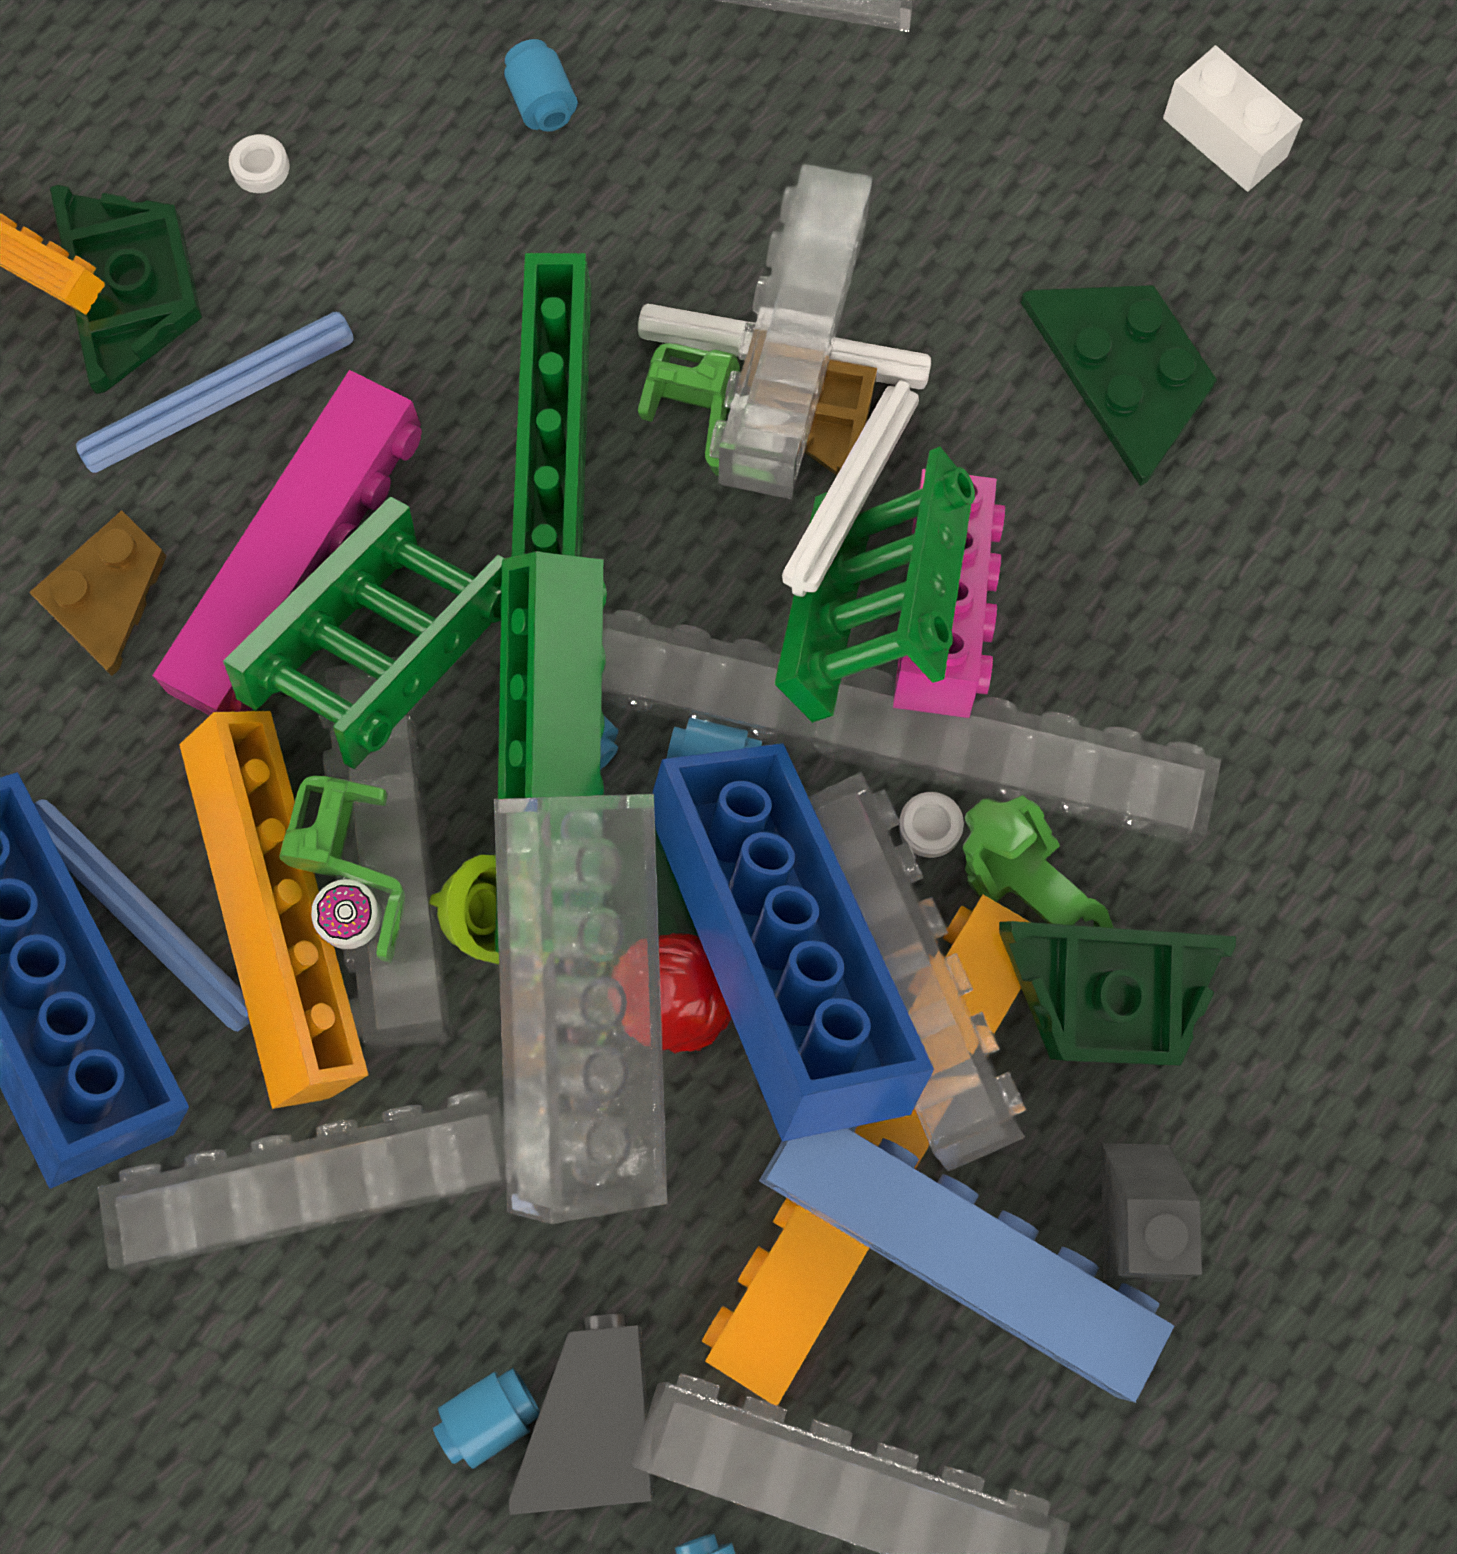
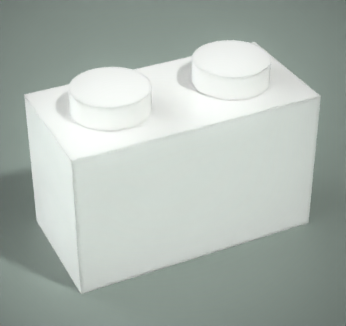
(1232, 118)

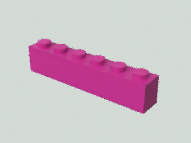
(302, 522)

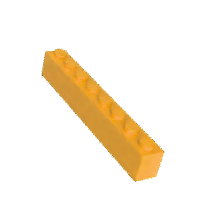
(813, 1261)

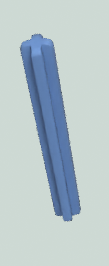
(214, 392)
(145, 920)

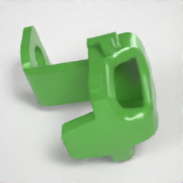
(697, 386)
(322, 846)
(1010, 855)

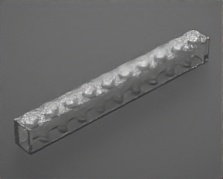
(994, 753)

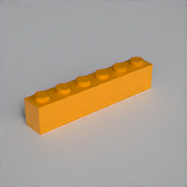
(282, 962)

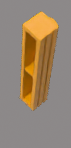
(48, 266)

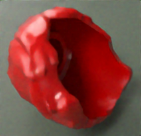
(690, 995)

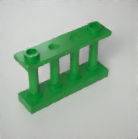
(348, 582)
(820, 622)

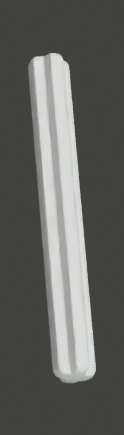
(725, 334)
(850, 490)

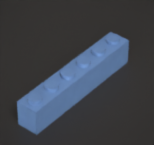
(974, 1256)

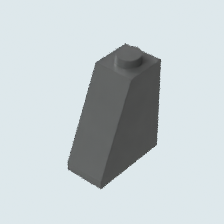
(1148, 1215)
(589, 1424)

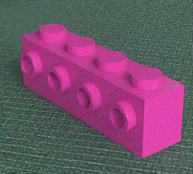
(973, 621)

